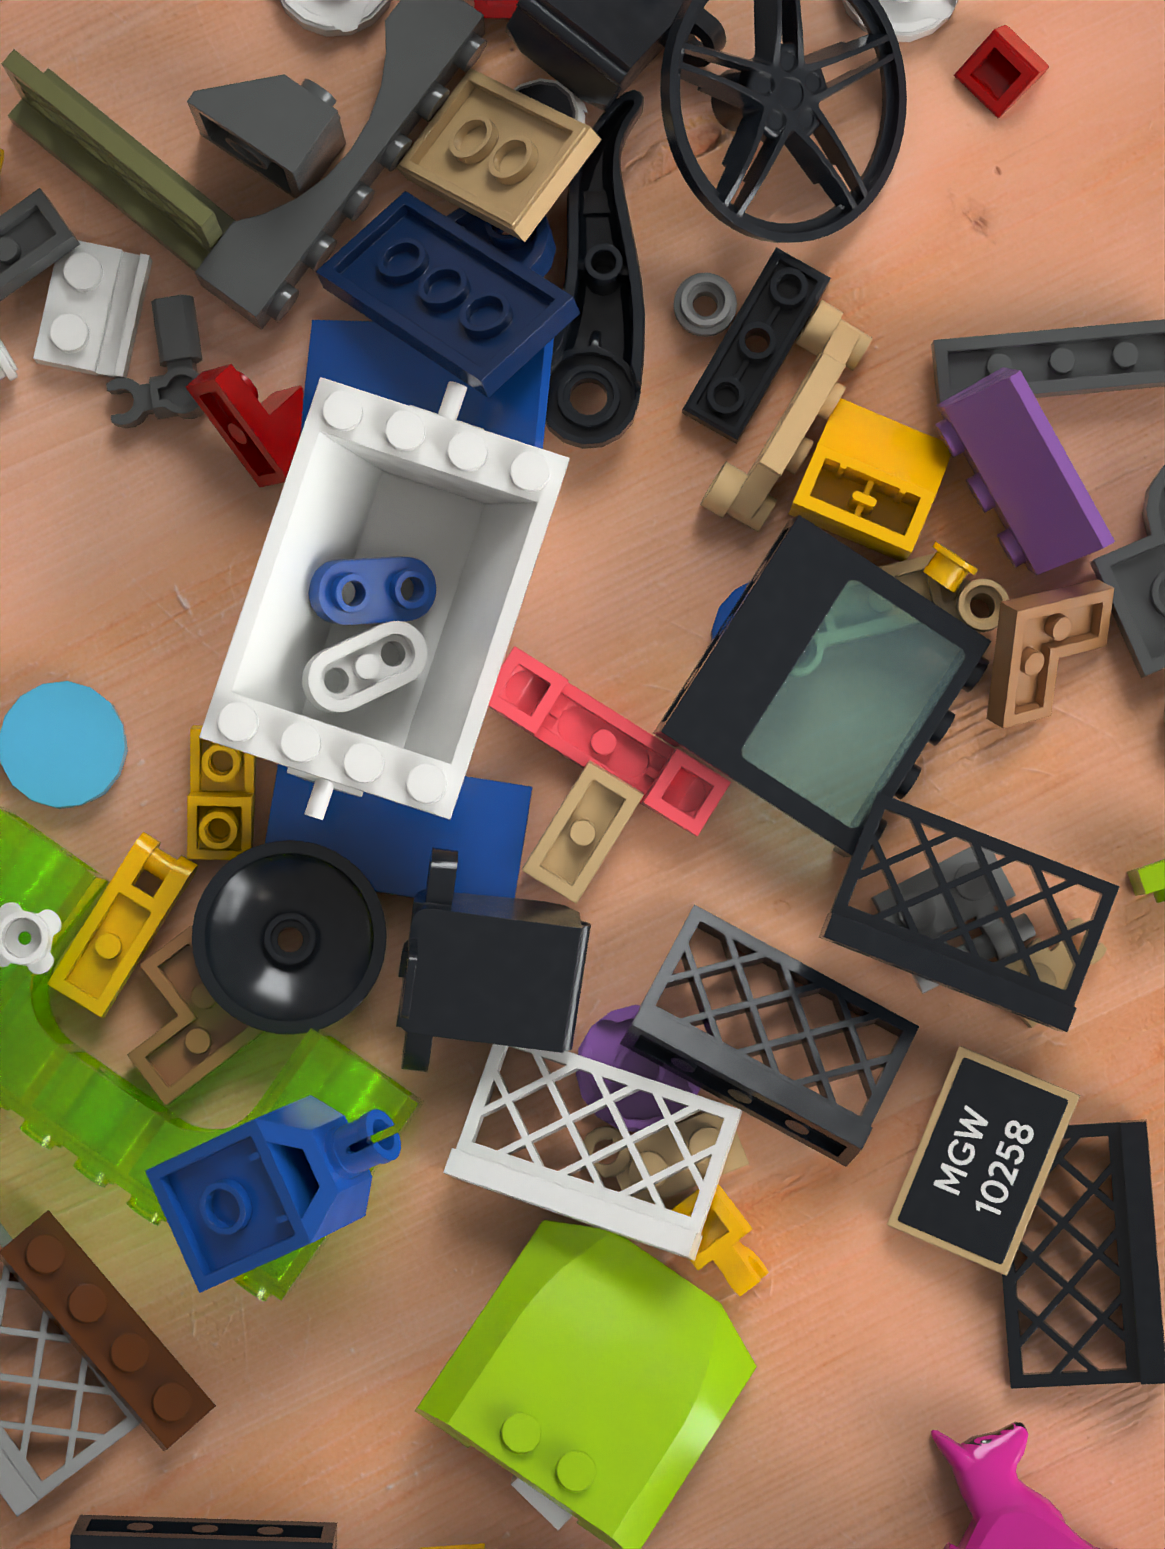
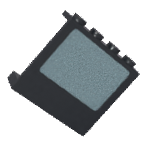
(825, 685)

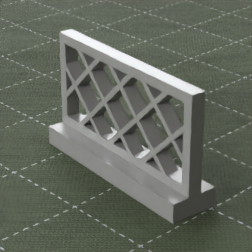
(18, 1480)

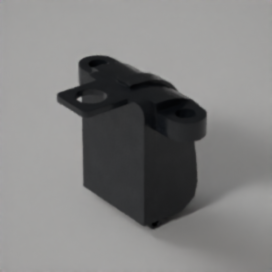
(602, 44)
(488, 969)

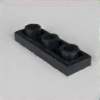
(735, 375)

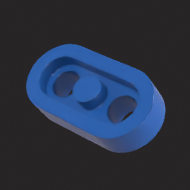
(376, 590)

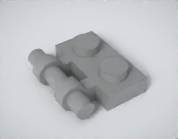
(972, 900)

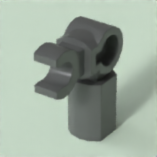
(179, 352)

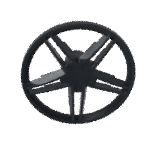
(778, 102)

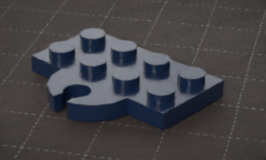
(454, 288)

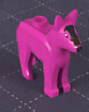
(1001, 1505)

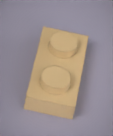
(582, 831)

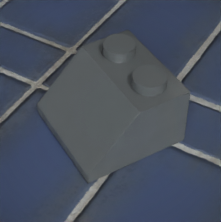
(273, 128)

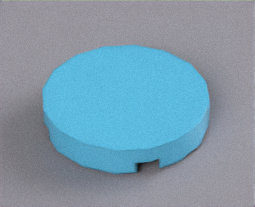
(62, 745)

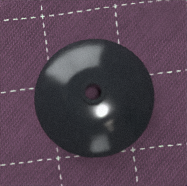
(277, 890)

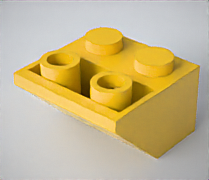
(871, 480)

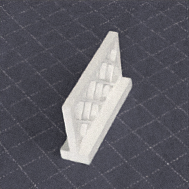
(579, 1198)

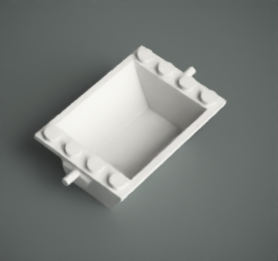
(386, 485)

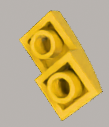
(219, 800)

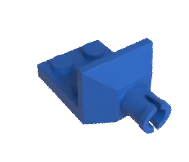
(270, 1186)

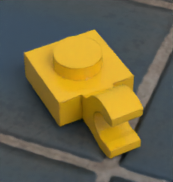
(721, 1242)

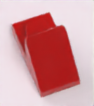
(257, 432)

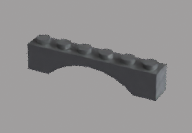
(268, 253)

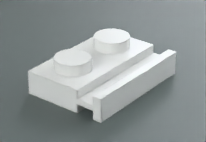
(93, 310)

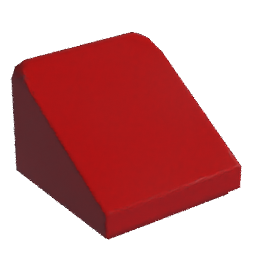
(1001, 70)

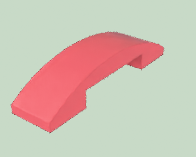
(588, 730)

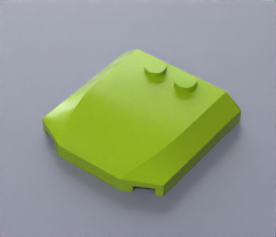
(593, 1378)

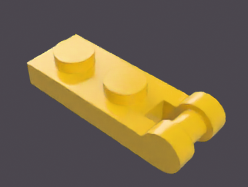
(121, 927)

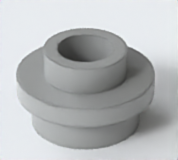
(705, 285)

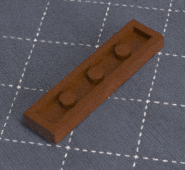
(106, 1330)

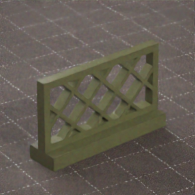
(114, 163)

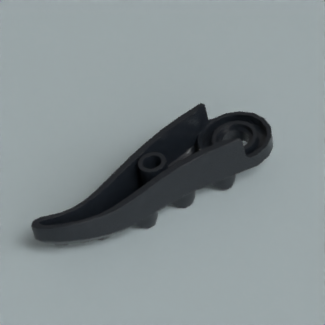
(605, 279)

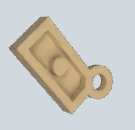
(662, 1151)

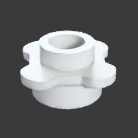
(42, 929)

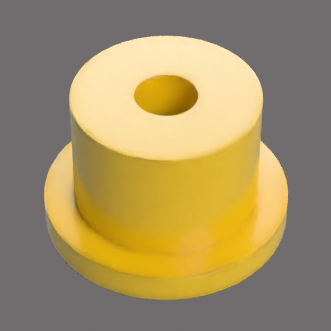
(948, 568)

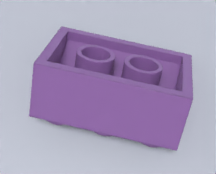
(1022, 472)

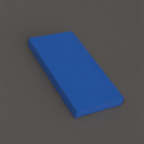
(384, 365)
(396, 841)

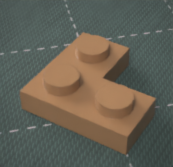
(1033, 637)
(198, 1037)

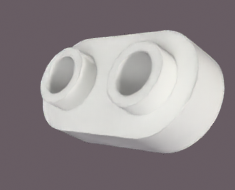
(362, 667)

